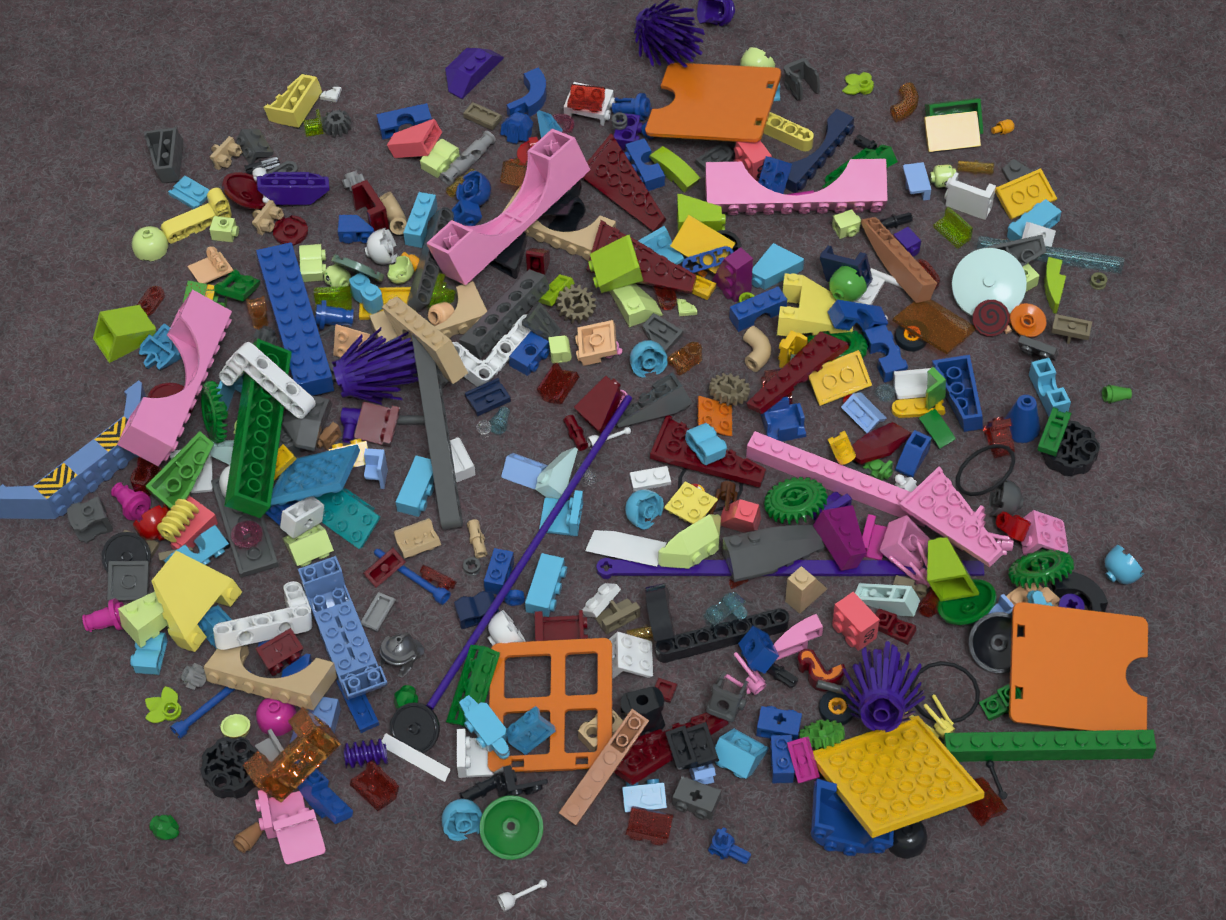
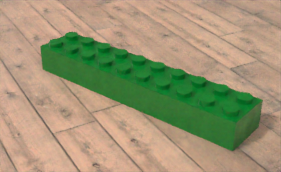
(256, 441)

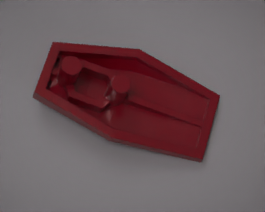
(880, 443)

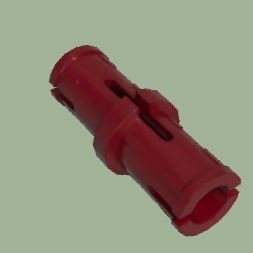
(576, 432)

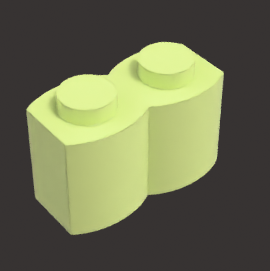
(439, 158)
(312, 262)

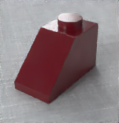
(538, 260)

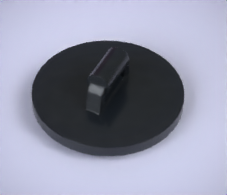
(125, 547)
(415, 726)

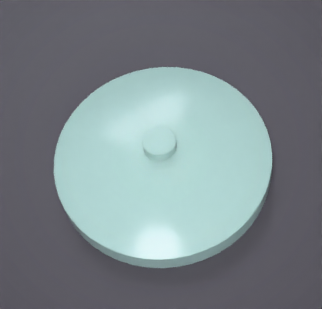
(988, 276)

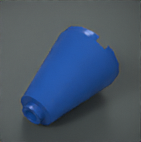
(1024, 419)

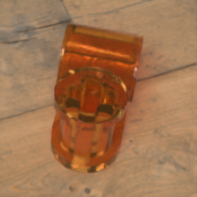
(258, 312)
(684, 360)

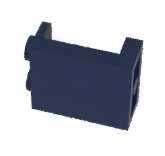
(832, 262)

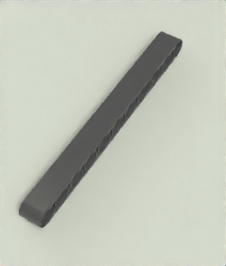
(438, 438)

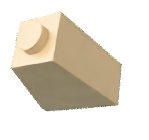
(802, 589)

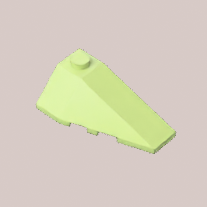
(635, 304)

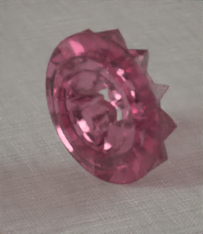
(566, 120)
(244, 528)

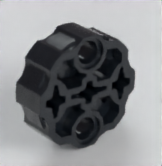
(1079, 459)
(216, 771)

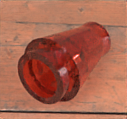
(929, 604)

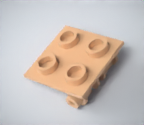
(211, 267)
(344, 339)

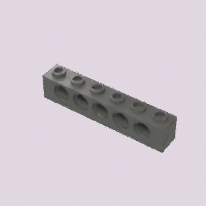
(504, 313)

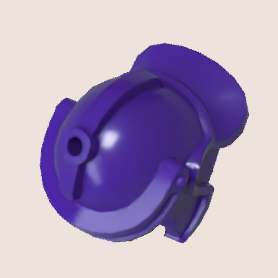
(715, 11)

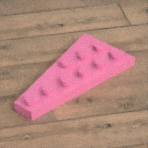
(947, 513)

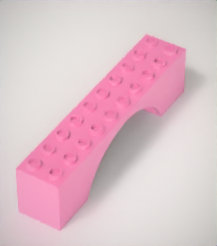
(551, 171)
(858, 188)
(159, 421)

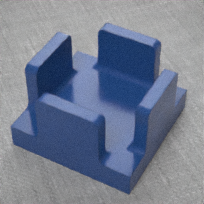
(784, 421)

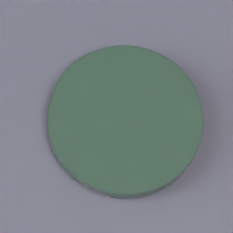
(357, 268)

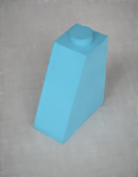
(774, 265)

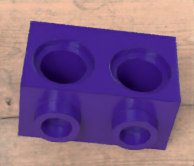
(630, 133)

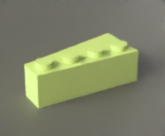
(143, 618)

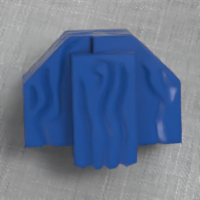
(517, 127)

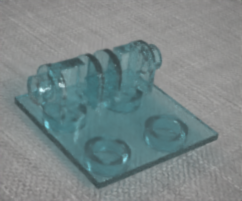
(730, 604)

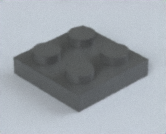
(1032, 346)
(128, 580)

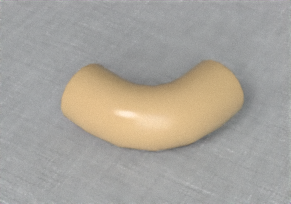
(394, 213)
(761, 348)

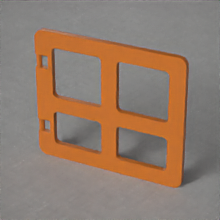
(556, 703)

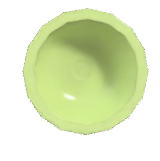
(235, 726)

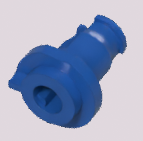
(635, 106)
(332, 315)

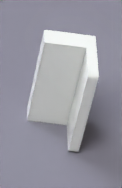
(910, 383)

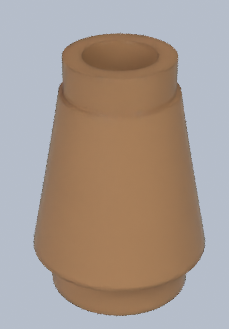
(247, 838)

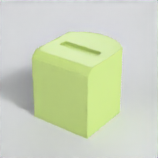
(559, 349)

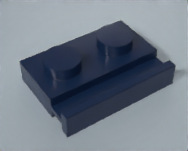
(487, 397)

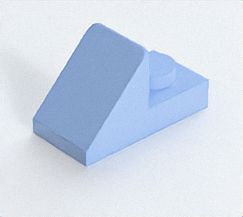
(703, 774)

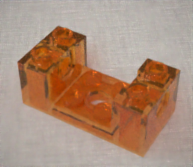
(311, 746)

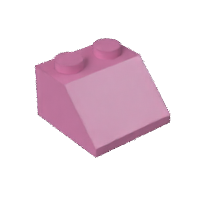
(901, 542)

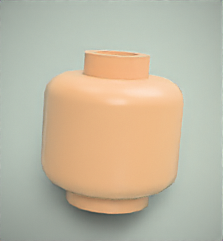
(440, 312)

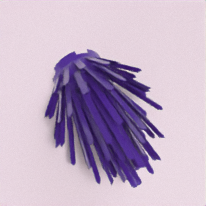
(659, 30)
(375, 366)
(883, 702)

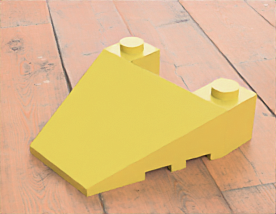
(813, 307)
(187, 593)

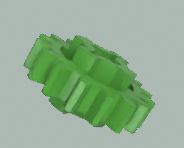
(823, 733)

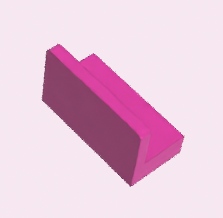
(873, 538)
(803, 760)

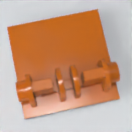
(715, 414)

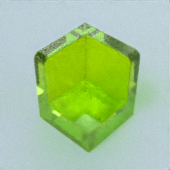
(313, 126)

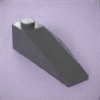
(1024, 249)
(664, 399)

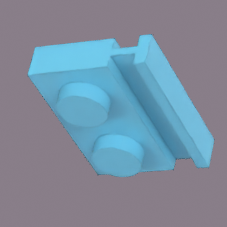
(189, 192)

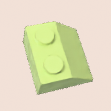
(309, 545)

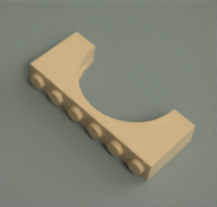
(574, 242)
(467, 313)
(437, 344)
(300, 689)

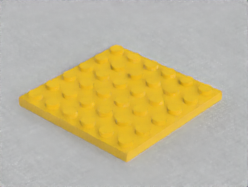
(896, 776)

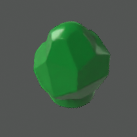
(405, 695)
(164, 827)

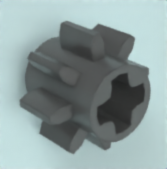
(266, 334)

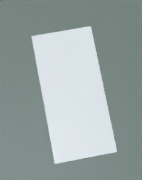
(625, 546)

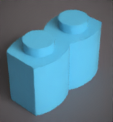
(366, 293)
(706, 443)
(150, 657)

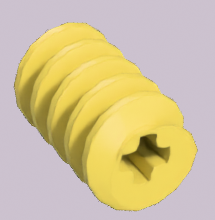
(176, 518)

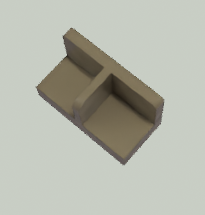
(1071, 327)
(618, 615)

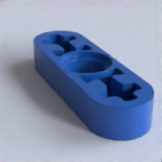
(694, 259)

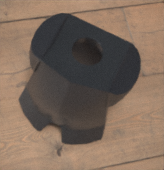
(566, 217)
(648, 703)

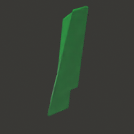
(880, 152)

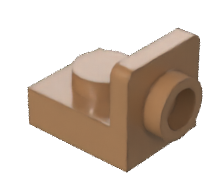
(329, 436)

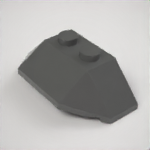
(307, 430)

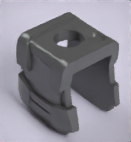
(793, 80)
(89, 519)
(735, 702)

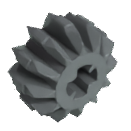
(336, 123)

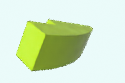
(675, 168)
(1054, 283)

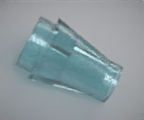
(500, 421)

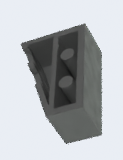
(166, 152)

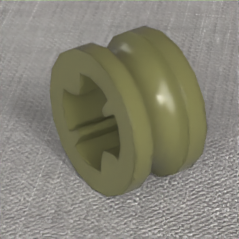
(1098, 286)

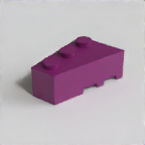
(735, 274)
(841, 536)

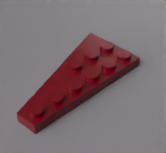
(619, 181)
(655, 268)
(673, 449)
(653, 749)

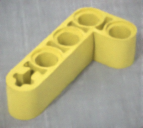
(788, 132)
(198, 218)

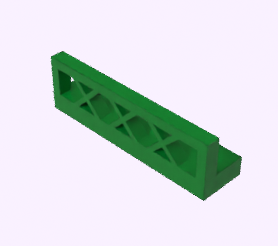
(479, 682)

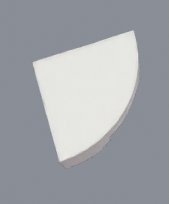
(331, 95)

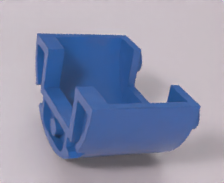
(838, 828)

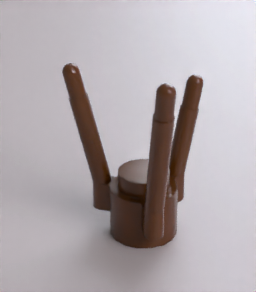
(727, 493)

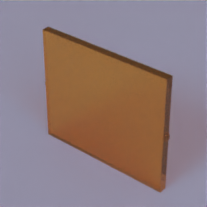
(935, 325)

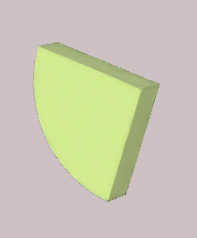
(685, 308)

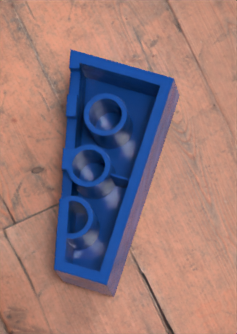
(961, 390)

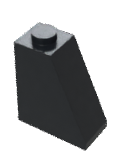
(510, 258)

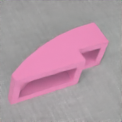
(798, 636)

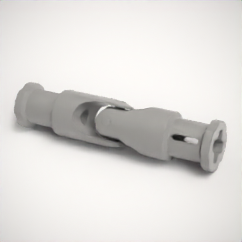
(467, 158)

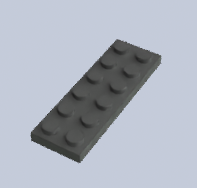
(255, 558)

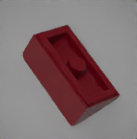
(384, 567)

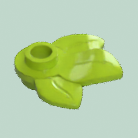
(859, 83)
(161, 705)

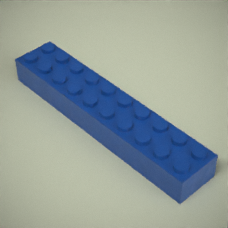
(295, 318)

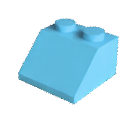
(739, 753)

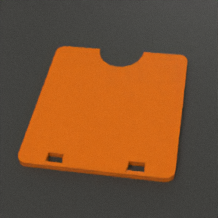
(715, 102)
(1076, 668)

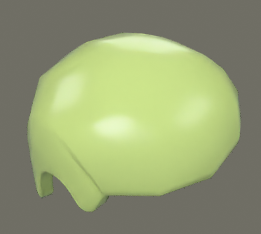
(402, 266)

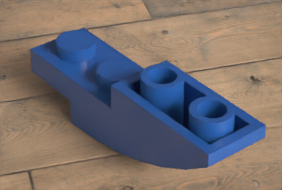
(323, 799)

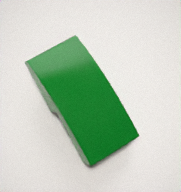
(937, 428)
(998, 703)

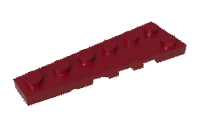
(809, 359)

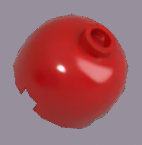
(148, 525)

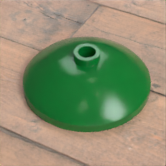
(969, 609)
(515, 842)

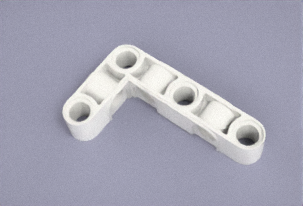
(496, 359)
(269, 376)
(267, 625)

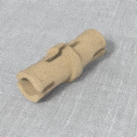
(477, 538)

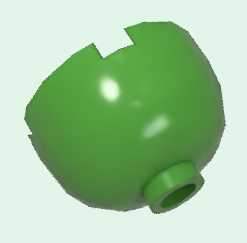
(847, 285)

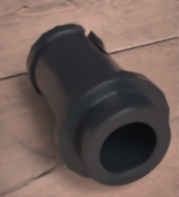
(865, 143)

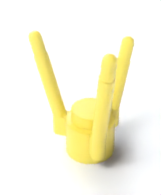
(942, 726)

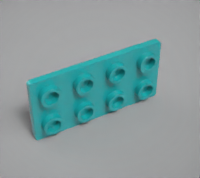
(349, 516)

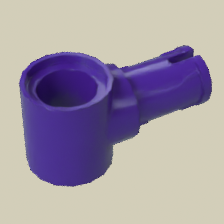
(349, 419)

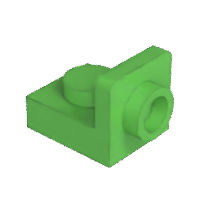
(880, 469)

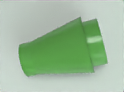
(1115, 393)

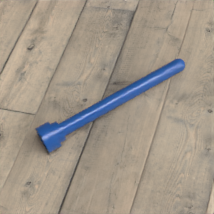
(440, 595)
(182, 726)

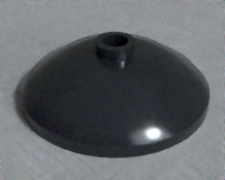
(982, 639)

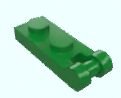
(1054, 432)

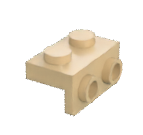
(416, 538)

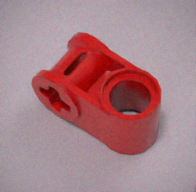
(1014, 526)

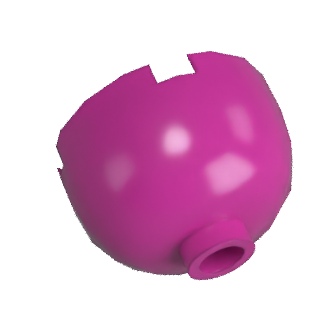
(275, 716)

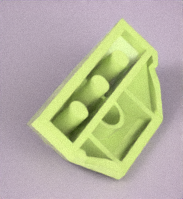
(692, 544)

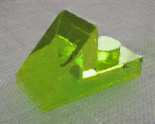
(440, 292)

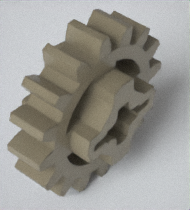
(581, 310)
(729, 389)

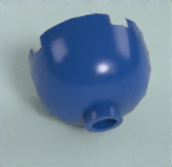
(474, 188)

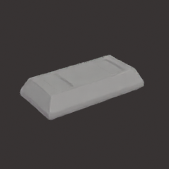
(377, 611)

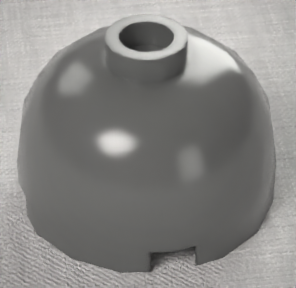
(1008, 496)

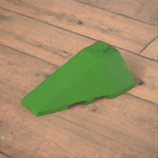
(181, 473)

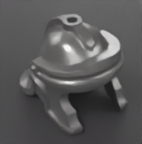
(401, 650)

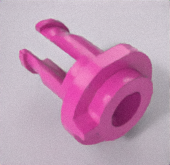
(132, 502)
(104, 618)

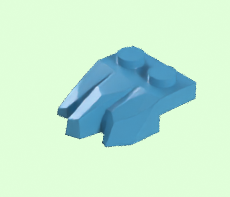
(159, 349)

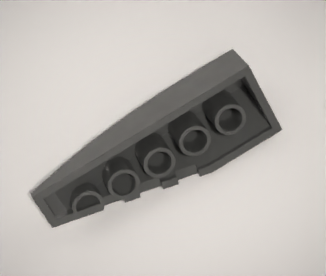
(768, 549)

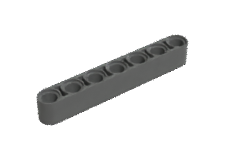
(427, 268)

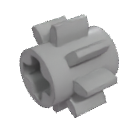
(352, 178)
(194, 676)

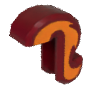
(809, 662)

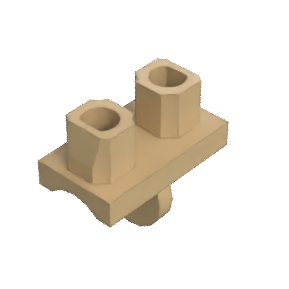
(222, 154)
(265, 218)

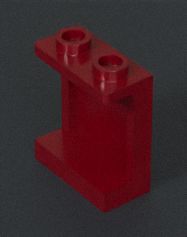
(365, 196)
(560, 627)

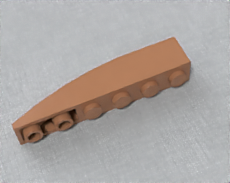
(899, 261)
(604, 767)

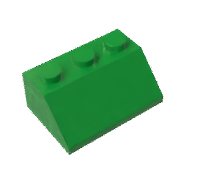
(956, 106)

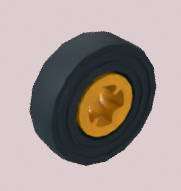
(906, 343)
(827, 705)

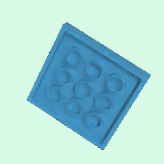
(315, 475)

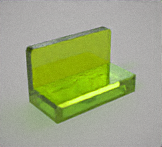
(954, 228)
(335, 296)

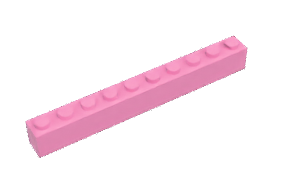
(830, 474)

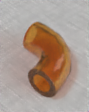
(908, 103)

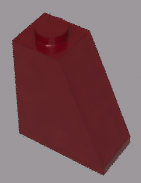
(600, 403)

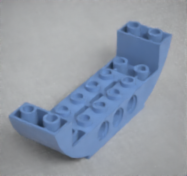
(341, 628)

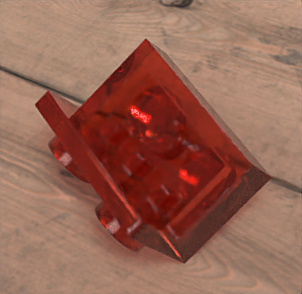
(586, 97)
(557, 384)
(375, 786)
(988, 807)
(649, 825)

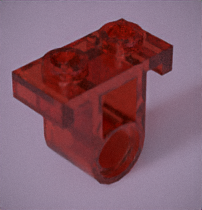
(999, 433)

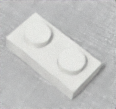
(650, 478)
(600, 600)

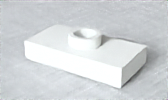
(1034, 230)

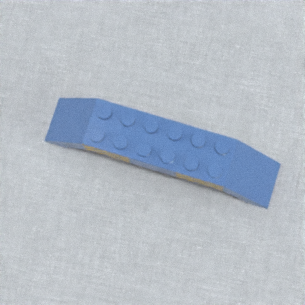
(76, 475)

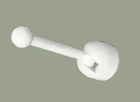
(260, 172)
(592, 439)
(507, 900)

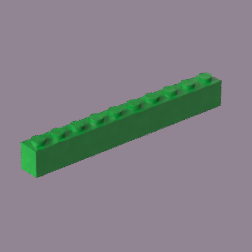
(1051, 745)

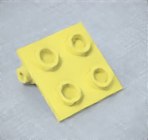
(690, 503)

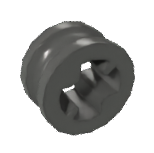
(617, 117)
(471, 560)

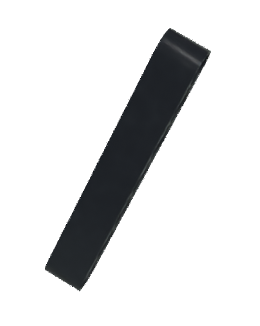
(712, 633)

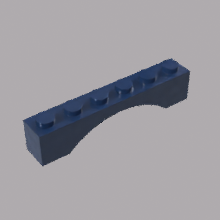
(837, 128)

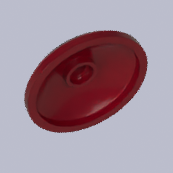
(243, 190)

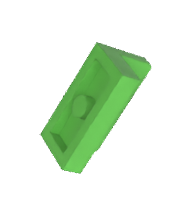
(935, 388)

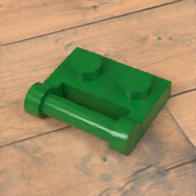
(241, 289)

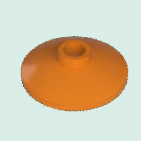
(1030, 314)

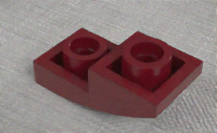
(895, 628)

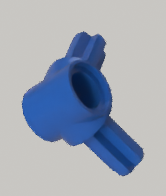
(724, 846)

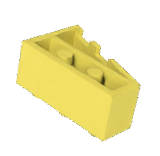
(295, 103)

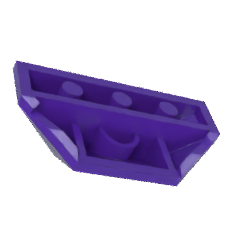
(470, 69)
(292, 187)

